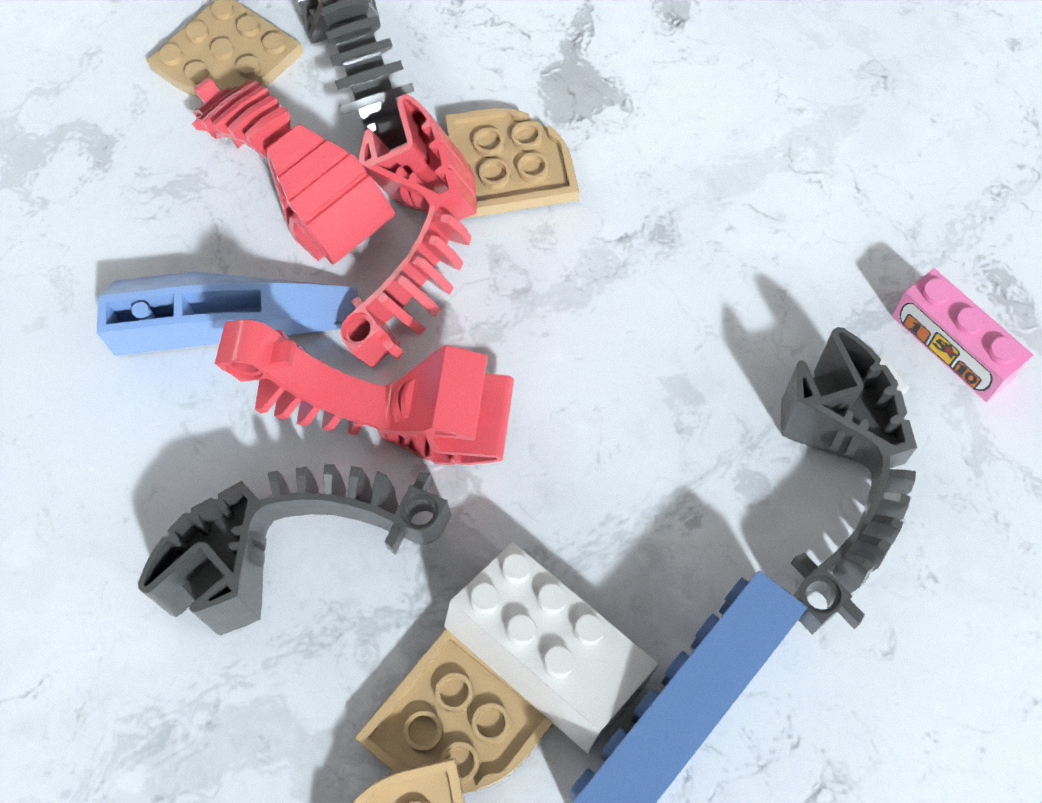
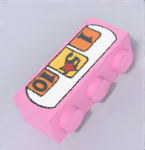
(961, 335)

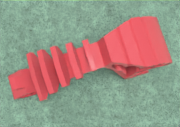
(424, 176)
(320, 186)
(436, 411)

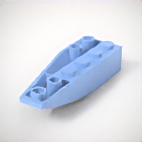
(194, 306)

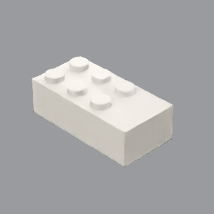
(549, 645)

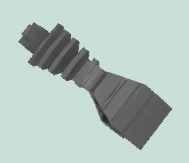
(352, 28)
(858, 415)
(218, 549)

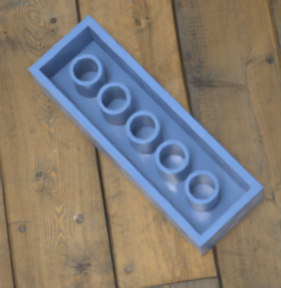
(695, 695)

